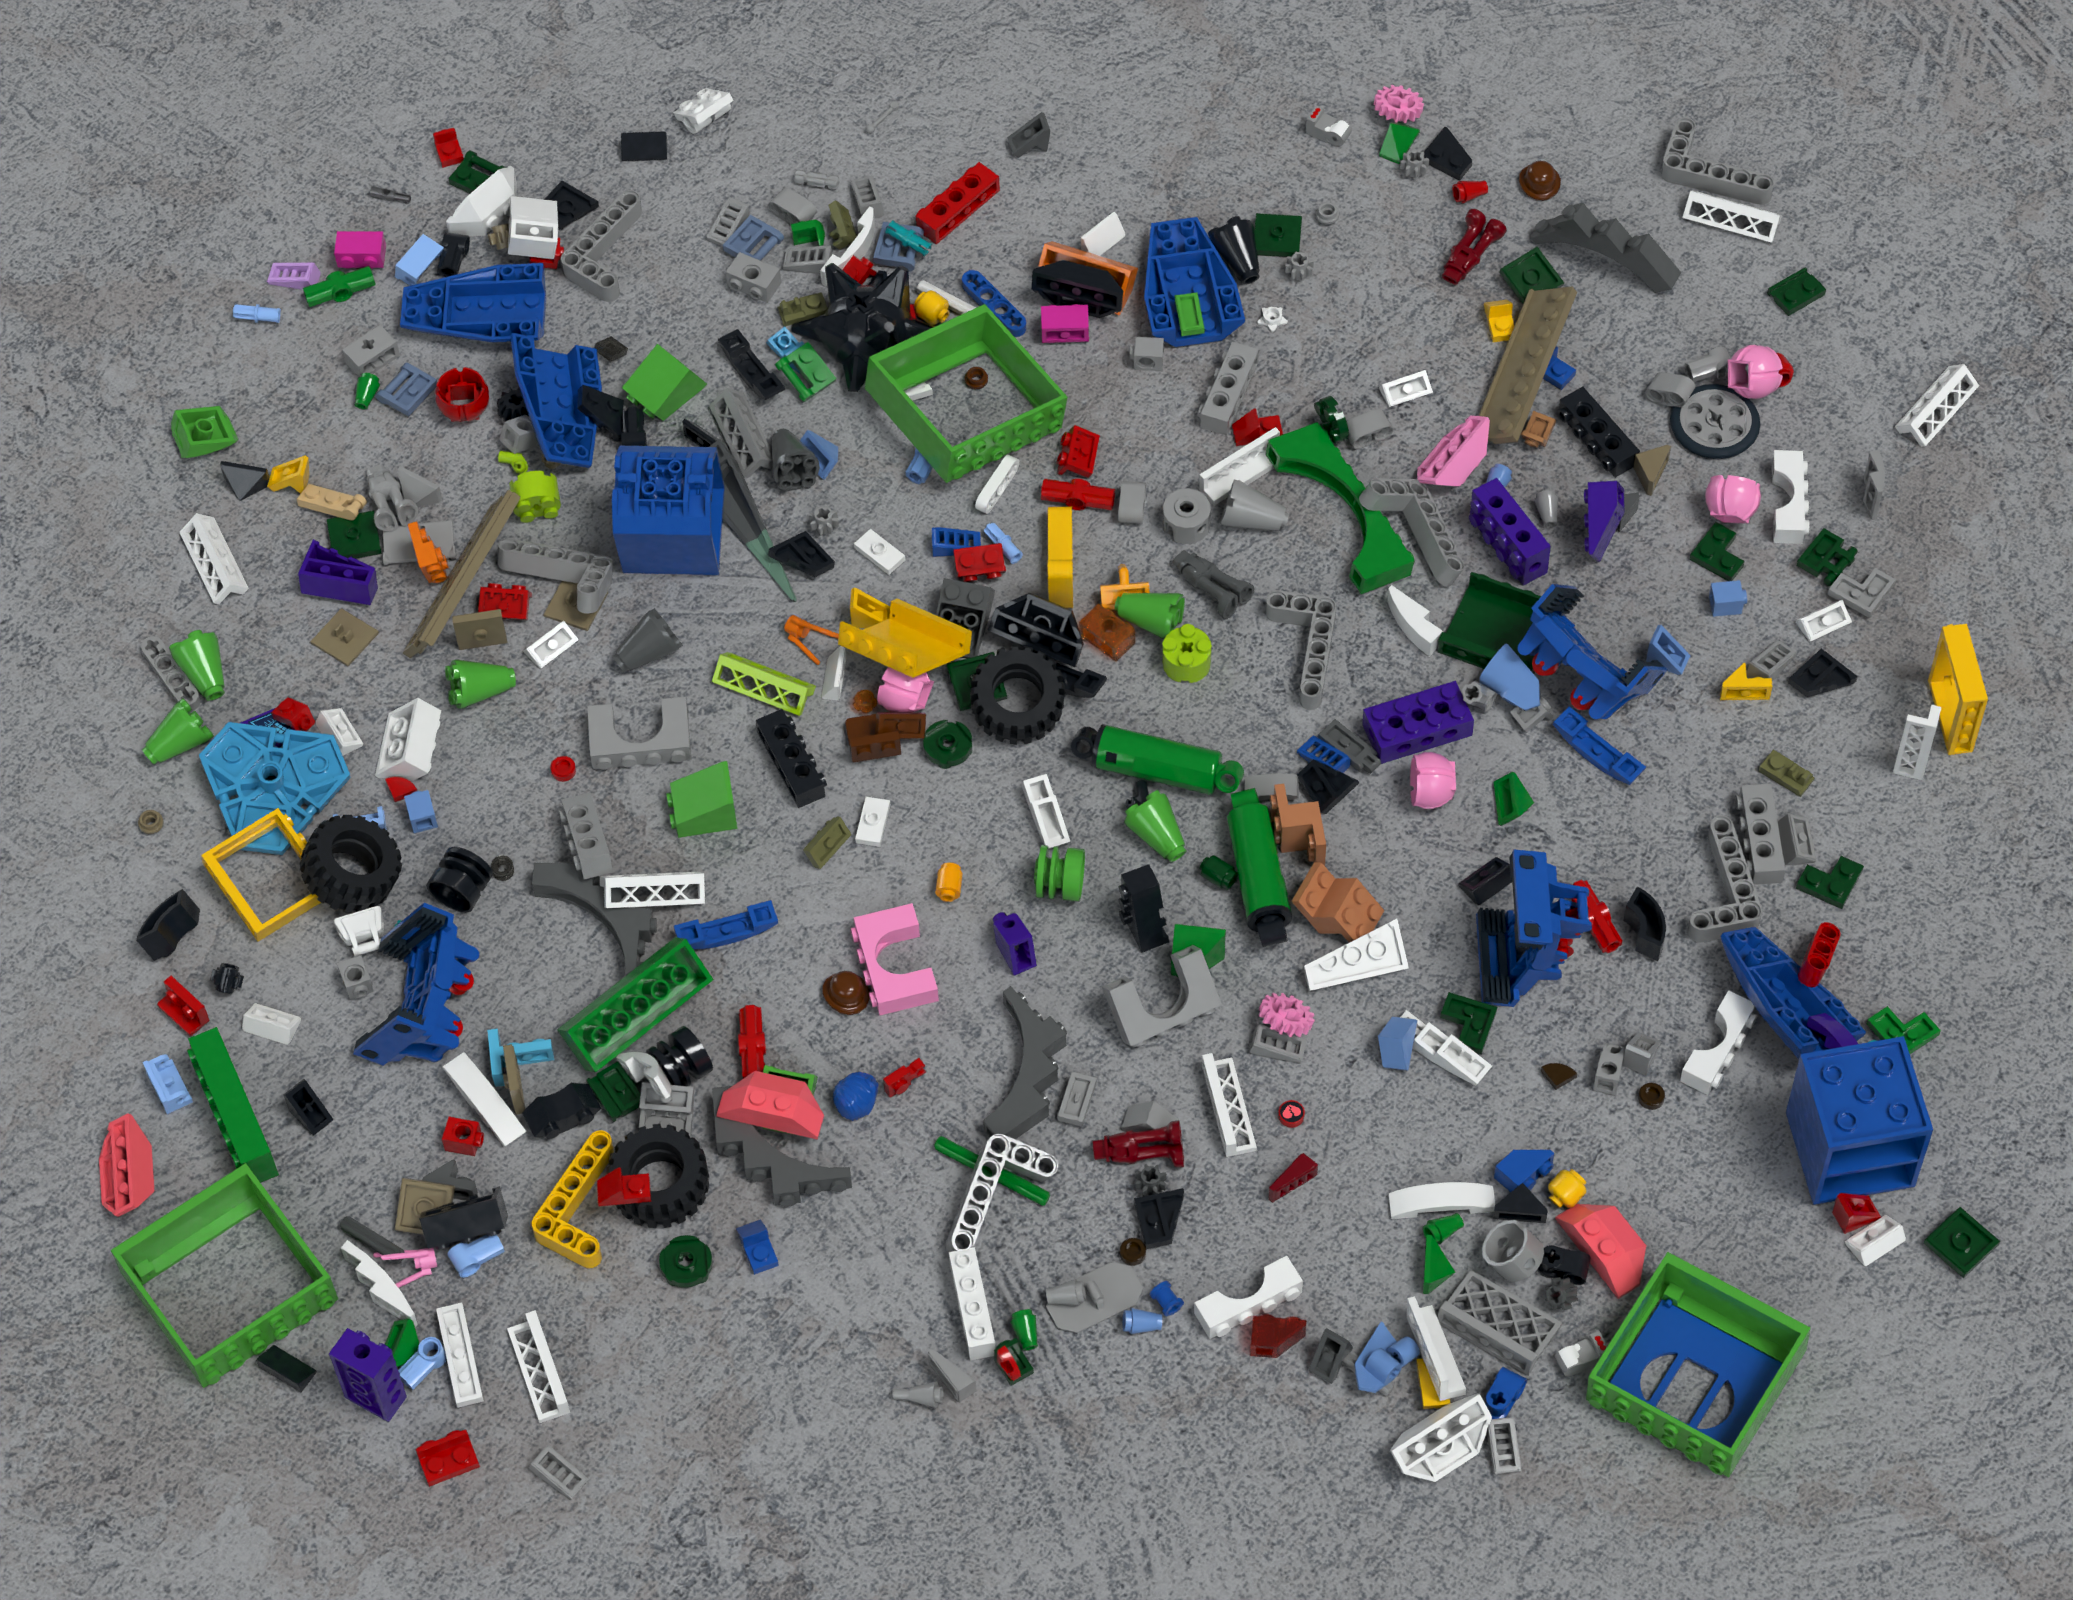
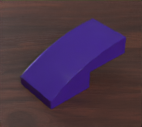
(1835, 1033)

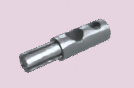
(393, 195)

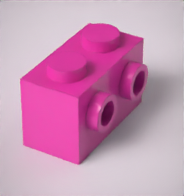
(360, 249)
(1065, 323)

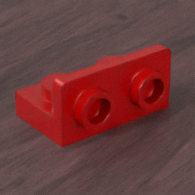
(1078, 451)
(979, 561)
(512, 602)
(183, 1007)
(447, 1457)

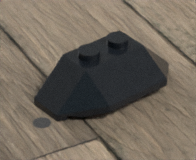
(1074, 283)
(1039, 625)

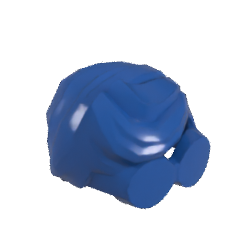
(855, 1095)

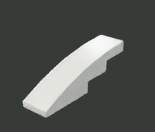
(1448, 1052)
(484, 1099)
(383, 1289)

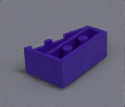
(336, 577)

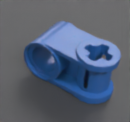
(1504, 1392)

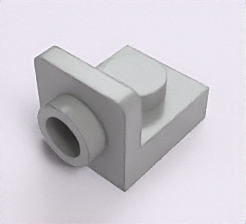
(1532, 717)

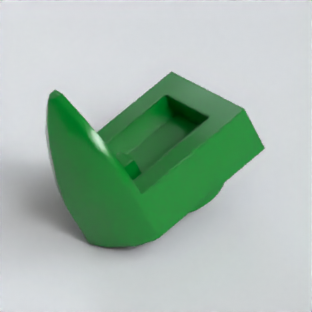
(808, 232)

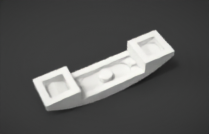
(858, 247)
(643, 1065)
(1441, 1197)

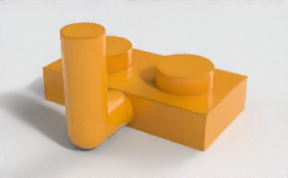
(1110, 592)

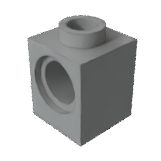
(1147, 353)
(518, 434)
(352, 969)

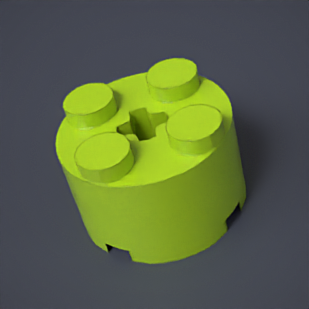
(537, 496)
(1186, 654)

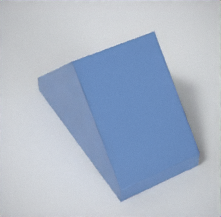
(1667, 651)
(1397, 1043)

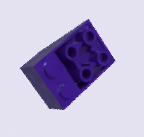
(1604, 514)

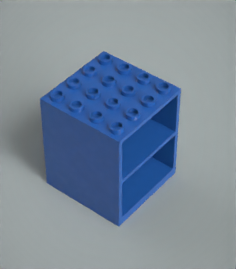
(1858, 1119)

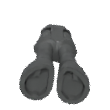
(1200, 575)

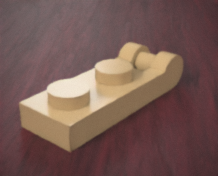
(331, 502)

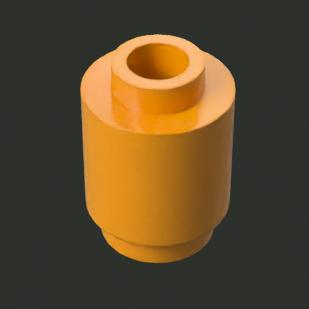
(949, 882)

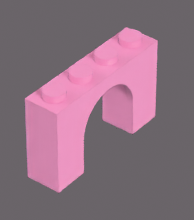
(890, 990)

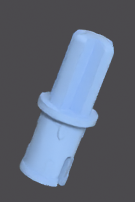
(257, 313)
(997, 536)

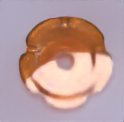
(864, 696)

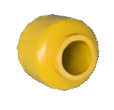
(931, 307)
(1567, 1188)

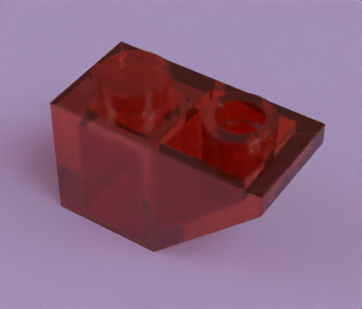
(1275, 1335)

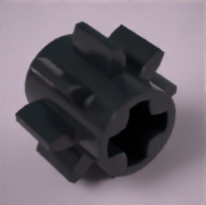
(227, 978)

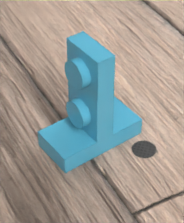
(526, 1053)

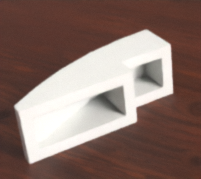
(1414, 621)
(1045, 811)

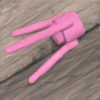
(423, 1259)

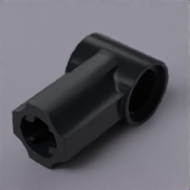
(454, 249)
(633, 428)

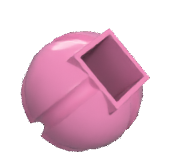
(1762, 371)
(1732, 498)
(903, 692)
(1432, 780)

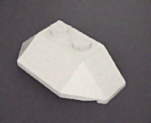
(485, 205)
(1443, 1439)

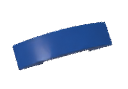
(1597, 750)
(728, 929)

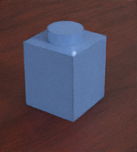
(1727, 598)
(420, 811)

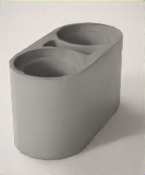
(792, 207)
(1670, 389)
(1368, 428)
(1132, 502)

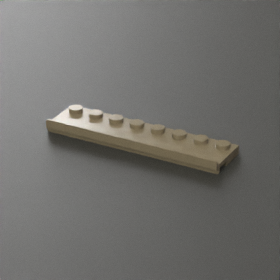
(1525, 362)
(462, 574)

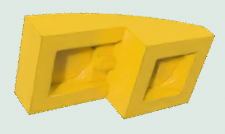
(1428, 1393)

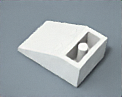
(533, 227)

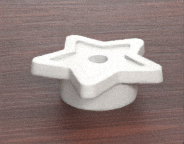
(1272, 312)

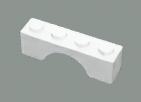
(1788, 473)
(1705, 1066)
(1220, 1313)

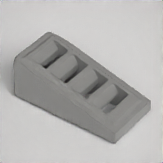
(867, 196)
(733, 209)
(814, 252)
(1756, 666)
(1266, 1050)
(954, 1379)
(1503, 1423)
(557, 1459)

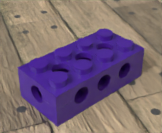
(1509, 532)
(1418, 722)
(368, 1374)

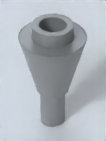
(926, 1394)

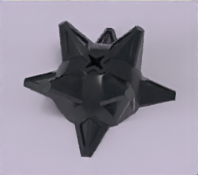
(862, 319)

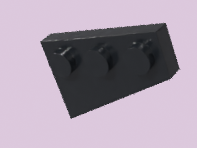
(571, 203)

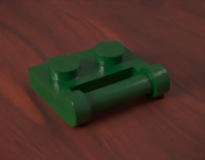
(468, 178)

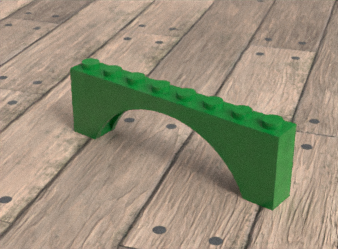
(1313, 455)

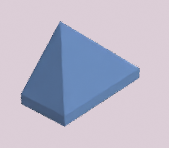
(824, 451)

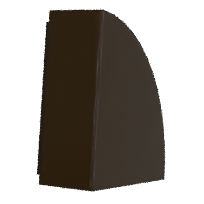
(1558, 1074)

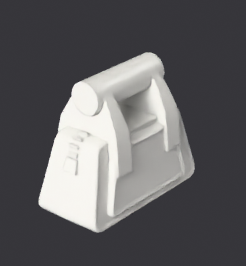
(360, 928)

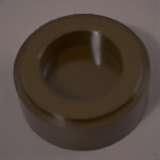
(1651, 1096)
(1132, 1251)

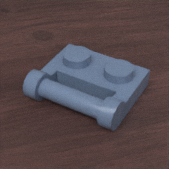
(749, 235)
(889, 249)
(411, 393)

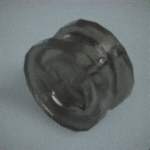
(504, 875)

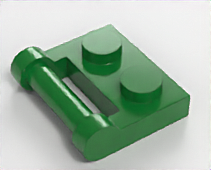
(811, 368)

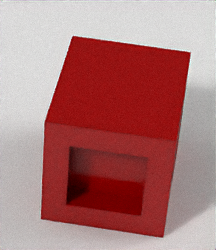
(455, 1129)

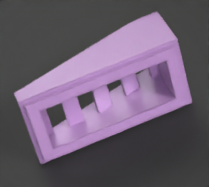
(309, 275)

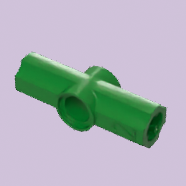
(339, 286)

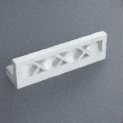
(1735, 207)
(1924, 408)
(1243, 468)
(217, 553)
(1921, 749)
(653, 879)
(1220, 1105)
(1435, 1350)
(545, 1361)

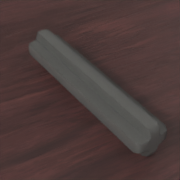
(370, 1238)

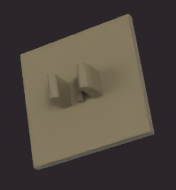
(564, 607)
(344, 637)

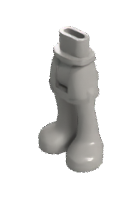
(383, 488)

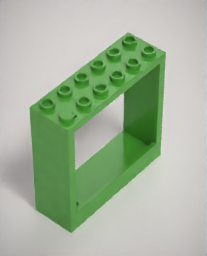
(948, 347)
(194, 1226)

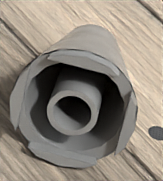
(1252, 509)

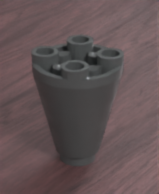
(792, 461)
(646, 642)

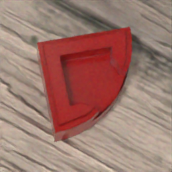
(400, 787)
(1008, 1363)

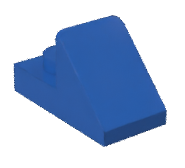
(1558, 372)
(757, 1246)

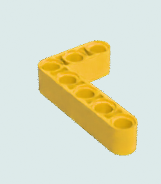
(1060, 556)
(571, 1199)

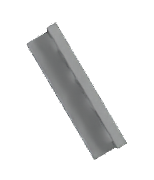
(746, 427)

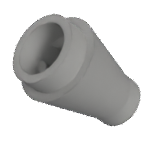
(1547, 506)
(1067, 1293)

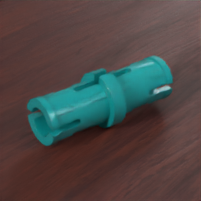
(908, 238)

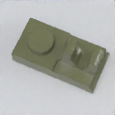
(845, 229)
(802, 308)
(1786, 773)
(827, 842)

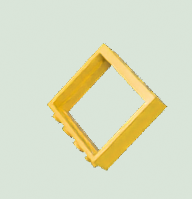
(1958, 717)
(236, 842)

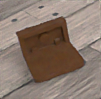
(865, 744)

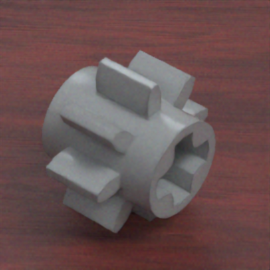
(1414, 163)
(1299, 266)
(824, 520)

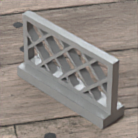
(1488, 1335)

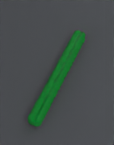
(1006, 1177)

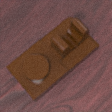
(908, 724)

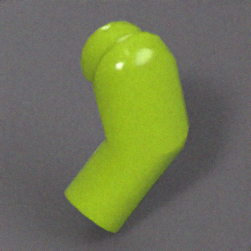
(516, 460)

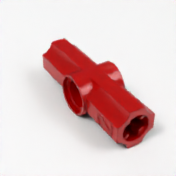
(1078, 494)
(1600, 917)
(751, 1040)

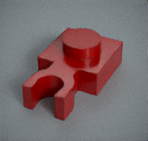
(901, 1078)

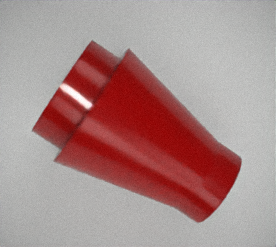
(1468, 190)

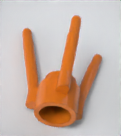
(800, 628)

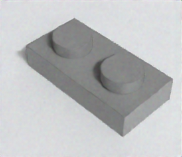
(1077, 1099)

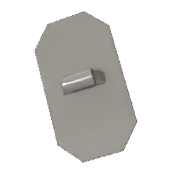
(1108, 1293)

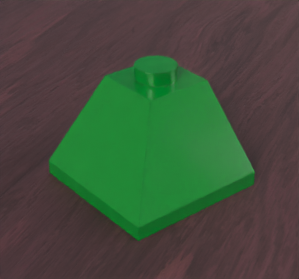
(1209, 940)

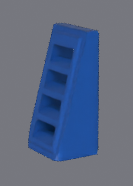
(946, 535)
(1341, 759)

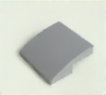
(1874, 480)
(673, 1111)

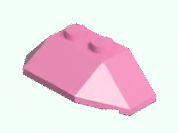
(1456, 454)

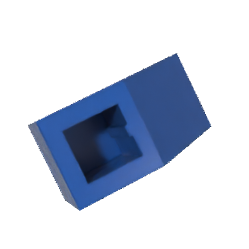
(1524, 1168)

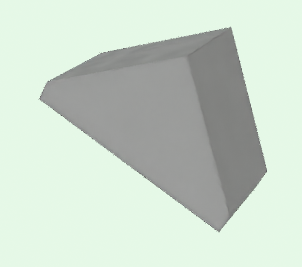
(1641, 1053)
(1146, 1117)

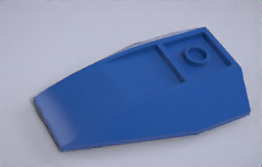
(1185, 263)
(479, 304)
(550, 394)
(1778, 995)

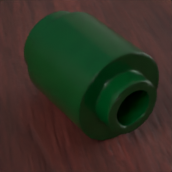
(1218, 872)

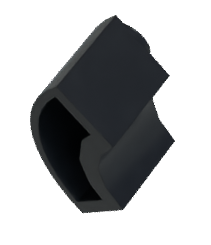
(1648, 923)
(168, 925)
(561, 1111)

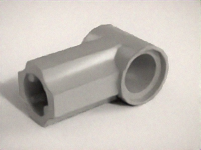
(1713, 364)
(1479, 695)

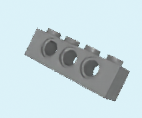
(1229, 388)
(1760, 799)
(586, 835)

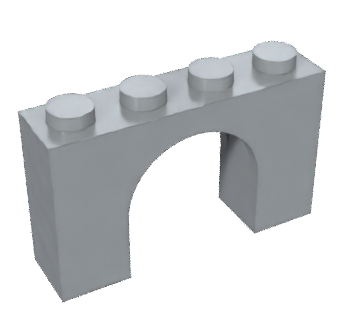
(668, 745)
(1196, 998)

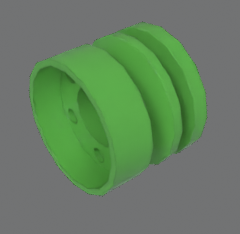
(1060, 873)

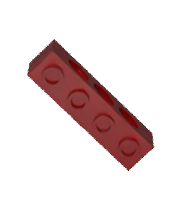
(957, 202)

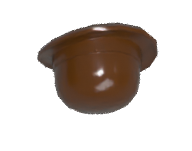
(1540, 180)
(846, 992)

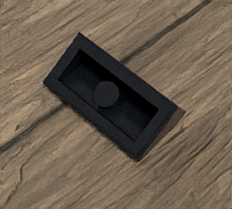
(644, 146)
(698, 434)
(1487, 881)
(286, 1368)

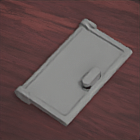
(400, 548)

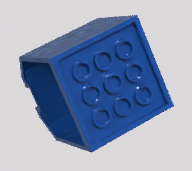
(668, 509)

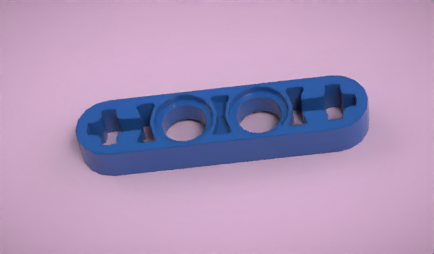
(995, 302)

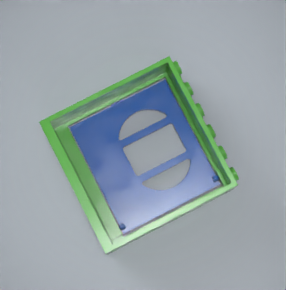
(1716, 1329)

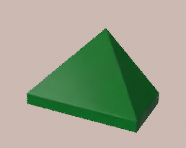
(1398, 141)
(1510, 798)
(1436, 1266)
(403, 1341)

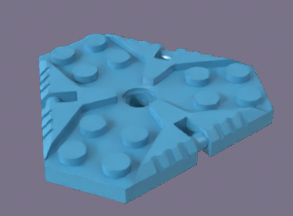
(306, 770)

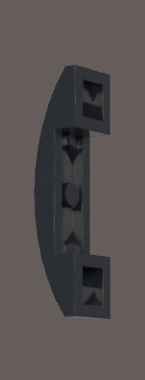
(749, 366)
(1079, 683)

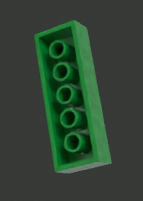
(635, 1004)
(230, 1104)

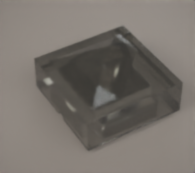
(611, 349)

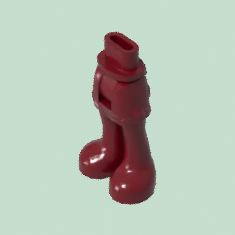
(1462, 257)
(1125, 1145)

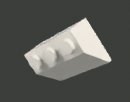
(409, 741)

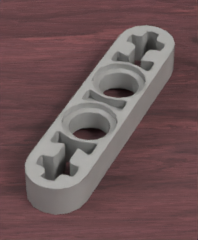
(170, 673)

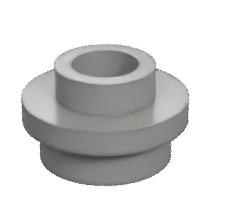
(1327, 213)

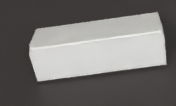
(1103, 235)
(1406, 388)
(1824, 620)
(551, 645)
(834, 674)
(336, 723)
(270, 1023)
(1876, 1240)

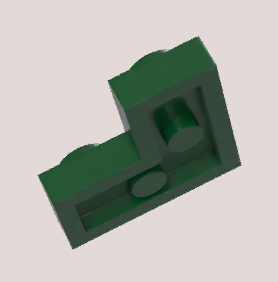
(1712, 553)
(1831, 888)
(1475, 1017)

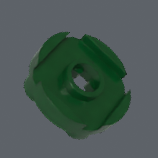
(1332, 421)
(947, 756)
(690, 1275)

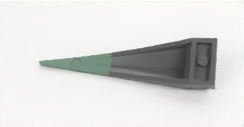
(744, 518)

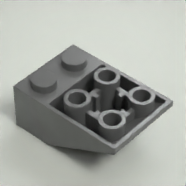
(968, 607)

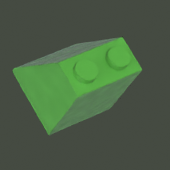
(662, 384)
(703, 802)

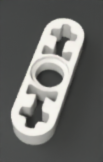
(997, 484)

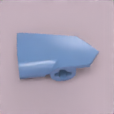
(1511, 679)
(1383, 1359)

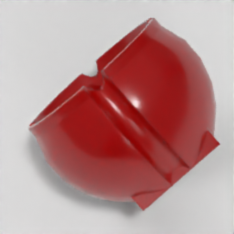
(462, 386)

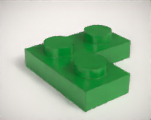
(1916, 1032)

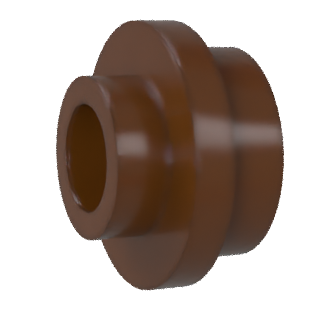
(976, 372)

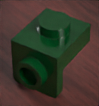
(1019, 1357)

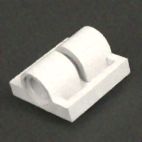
(703, 109)

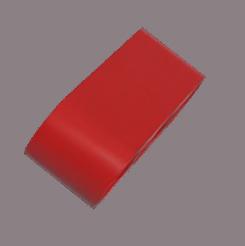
(1819, 954)

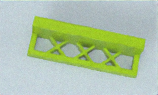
(766, 674)

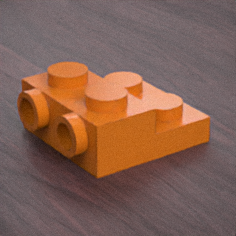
(429, 558)

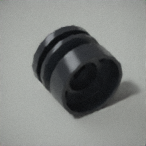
(459, 879)
(683, 1057)

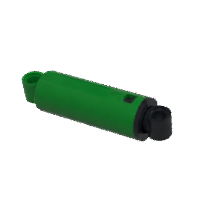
(1157, 759)
(1259, 868)

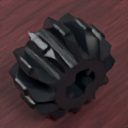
(511, 405)

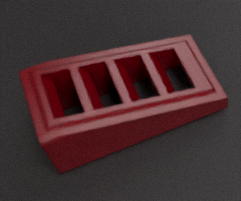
(1297, 1174)

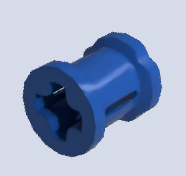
(1166, 1298)

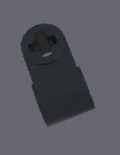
(1565, 1264)

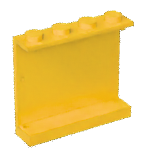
(908, 640)

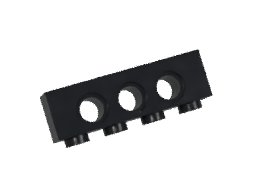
(1598, 431)
(802, 789)

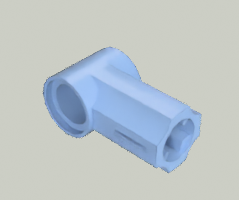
(469, 1257)
(420, 1364)

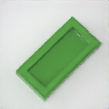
(1189, 314)

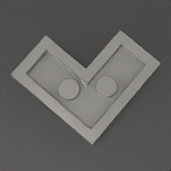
(1862, 597)

